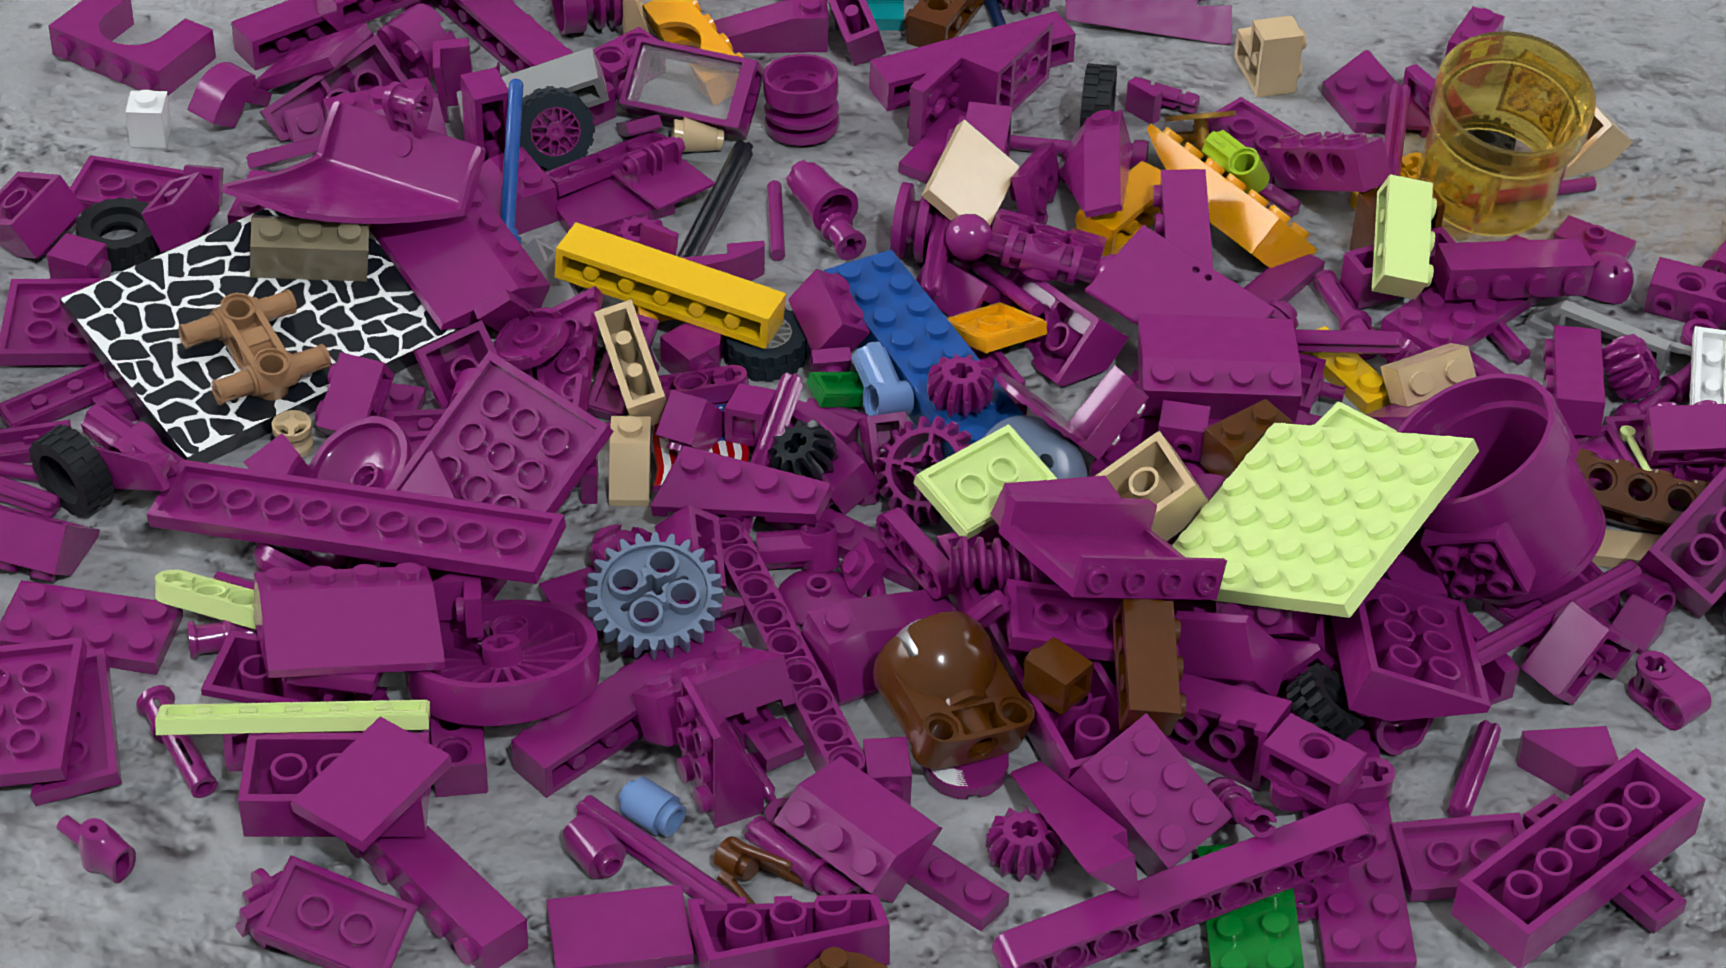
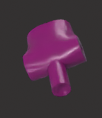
(100, 847)

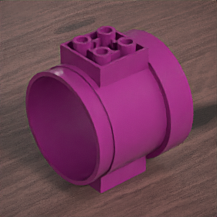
(1522, 507)

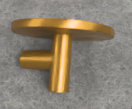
(1201, 131)

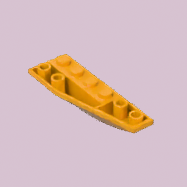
(1234, 212)

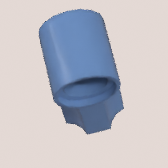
(883, 389)

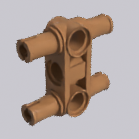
(255, 347)

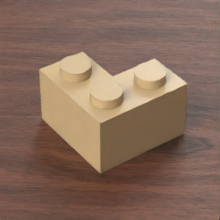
(1271, 55)

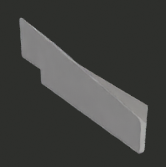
(1669, 354)

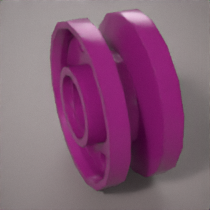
(911, 224)

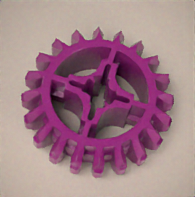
(930, 455)

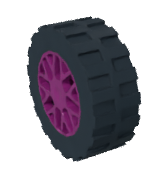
(555, 127)

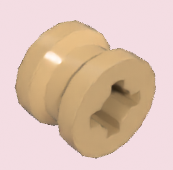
(296, 428)

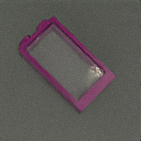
(691, 84)

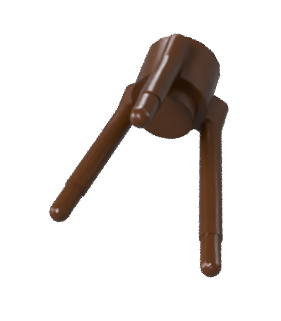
(743, 862)

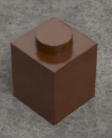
(1057, 675)

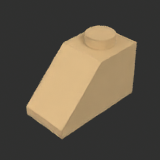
(1601, 148)
(630, 461)

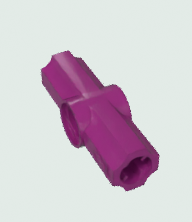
(121, 435)

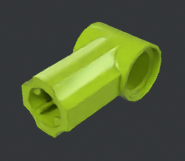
(1237, 159)

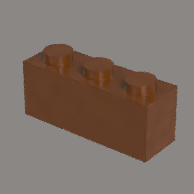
(1148, 663)

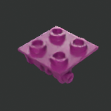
(662, 174)

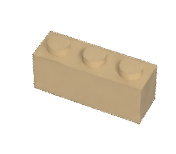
(632, 361)

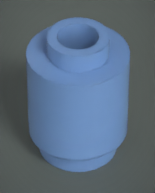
(651, 807)

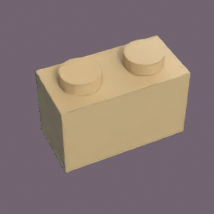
(1427, 373)

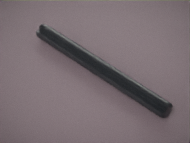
(717, 200)

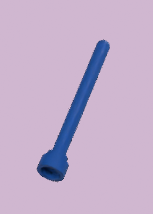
(511, 155)

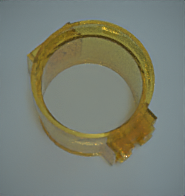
(1513, 88)

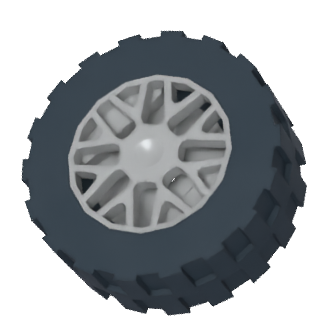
(783, 354)

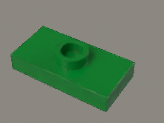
(836, 389)

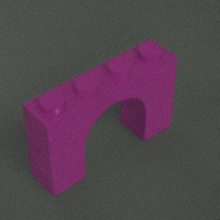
(165, 64)

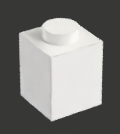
(148, 119)

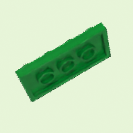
(1256, 934)

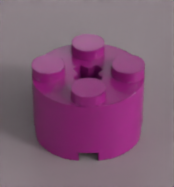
(411, 40)

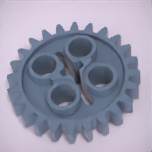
(654, 595)

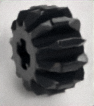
(804, 450)

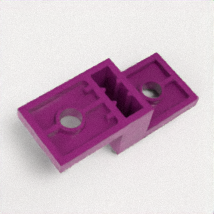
(981, 75)

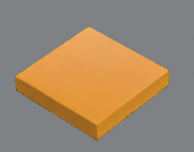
(997, 327)

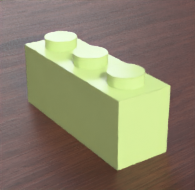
(1403, 237)

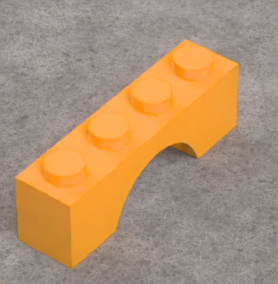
(685, 25)

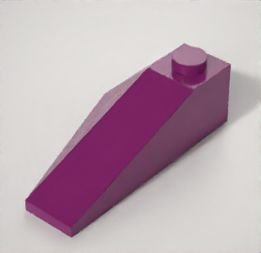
(779, 28)
(362, 70)
(1098, 163)
(1076, 339)
(854, 631)

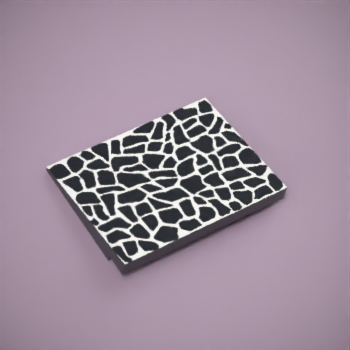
(135, 335)

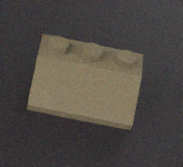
(308, 249)

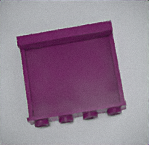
(1105, 548)

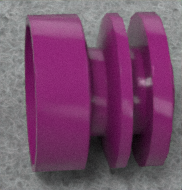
(573, 15)
(801, 99)

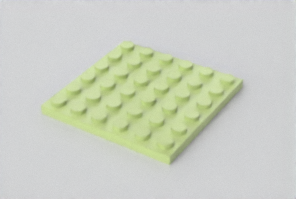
(1322, 513)

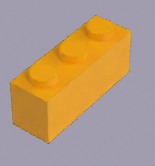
(1137, 210)

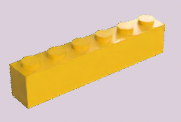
(670, 285)

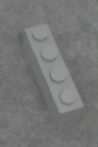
(575, 72)

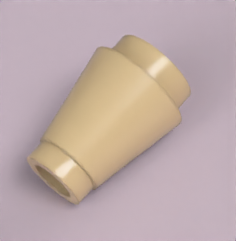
(698, 135)

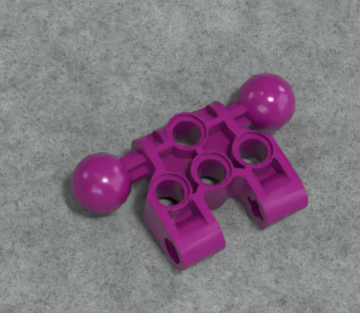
(1029, 247)

